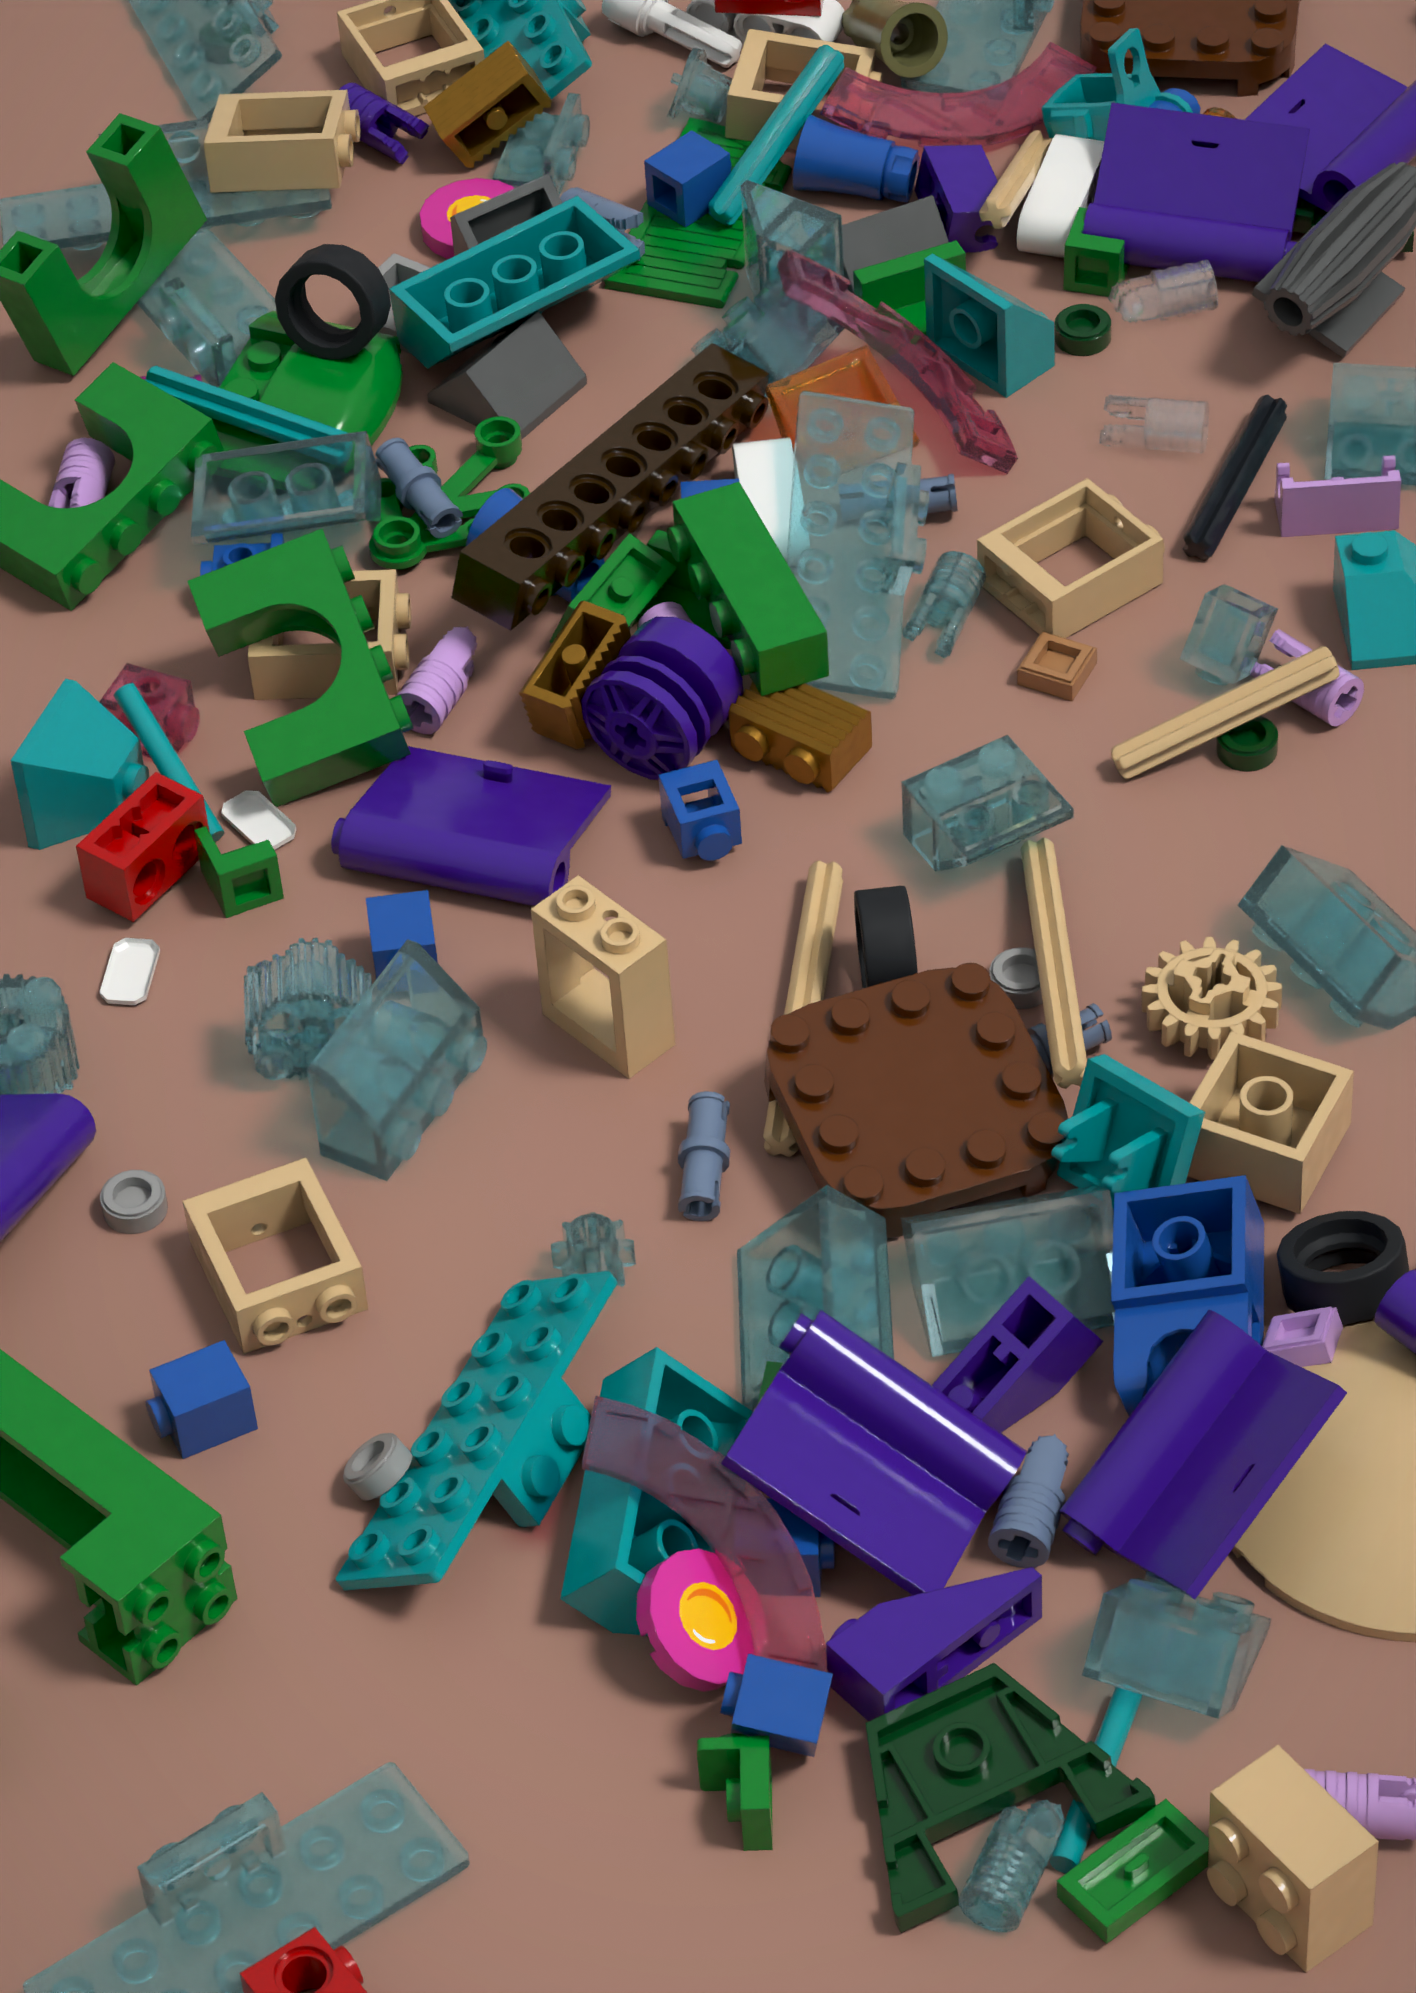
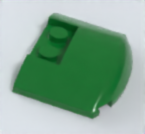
(340, 393)

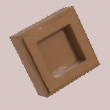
(1057, 666)

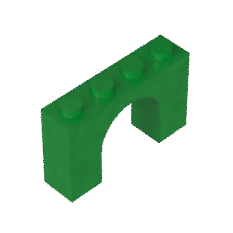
(150, 224)
(74, 549)
(354, 721)

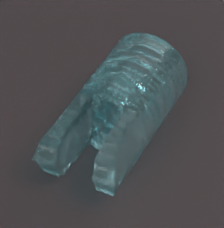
(947, 599)
(1011, 1865)

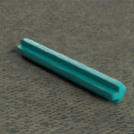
(777, 132)
(237, 409)

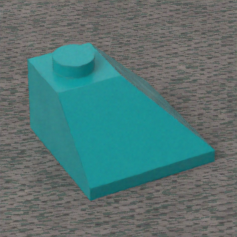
(986, 328)
(1376, 598)
(74, 767)

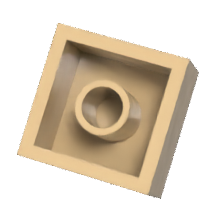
(1270, 1119)
(1291, 1859)

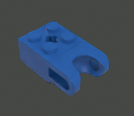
(1174, 1261)

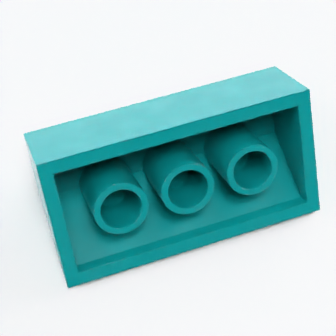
(507, 280)
(622, 1528)

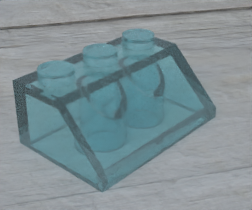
(285, 489)
(1337, 937)
(394, 1064)
(978, 1256)
(812, 1259)

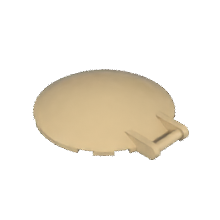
(1344, 1517)

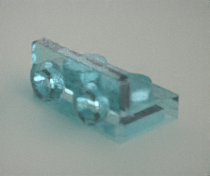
(546, 147)

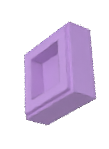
(1305, 1336)

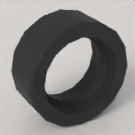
(354, 272)
(884, 935)
(1335, 1241)

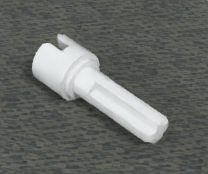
(674, 24)

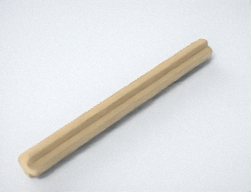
(1054, 963)
(808, 974)

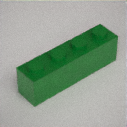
(748, 589)

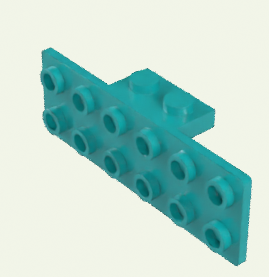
(541, 30)
(499, 1431)

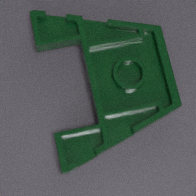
(968, 1757)

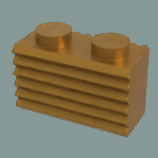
(487, 104)
(569, 666)
(802, 732)

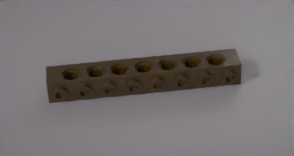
(610, 487)

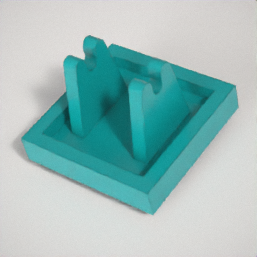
(1126, 1132)

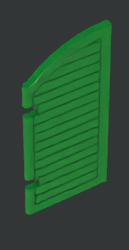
(692, 260)

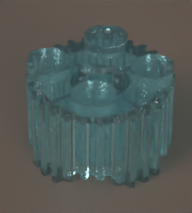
(298, 1005)
(35, 1037)

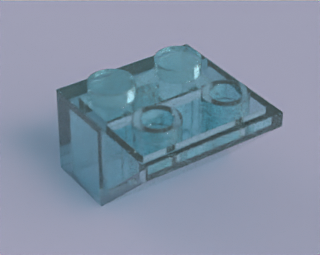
(783, 223)
(773, 333)
(1371, 419)
(979, 805)
(1176, 1645)

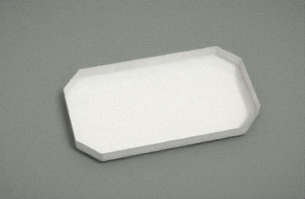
(258, 819)
(130, 971)

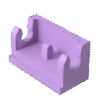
(1338, 503)

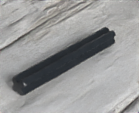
(1235, 477)

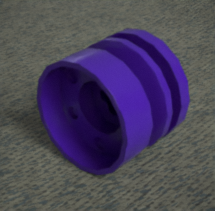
(662, 697)

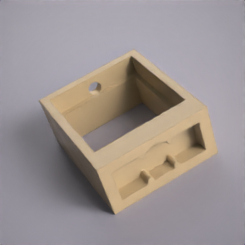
(782, 60)
(417, 80)
(280, 141)
(1041, 600)
(310, 669)
(617, 1018)
(260, 1209)

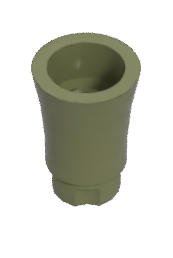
(905, 34)

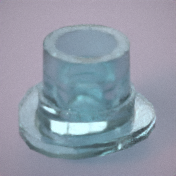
(700, 89)

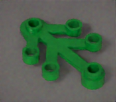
(404, 541)

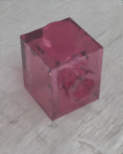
(166, 696)

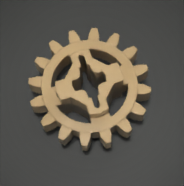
(1209, 995)

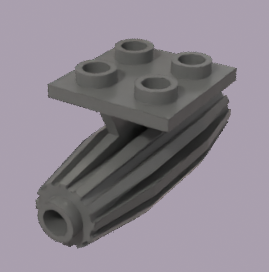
(1334, 273)

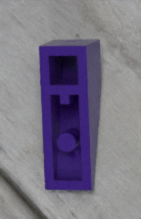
(1019, 1358)
(929, 1639)

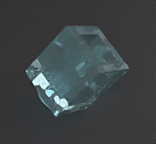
(1228, 635)

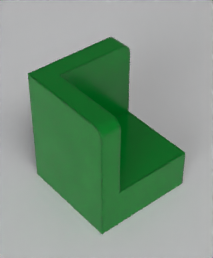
(1092, 261)
(239, 877)

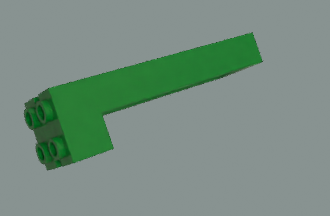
(130, 1531)

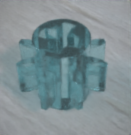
(593, 1245)

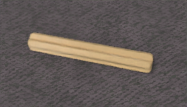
(1015, 180)
(1225, 712)

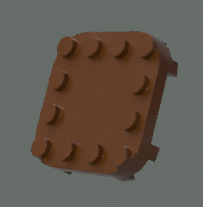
(1197, 37)
(917, 1093)

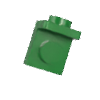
(744, 1771)

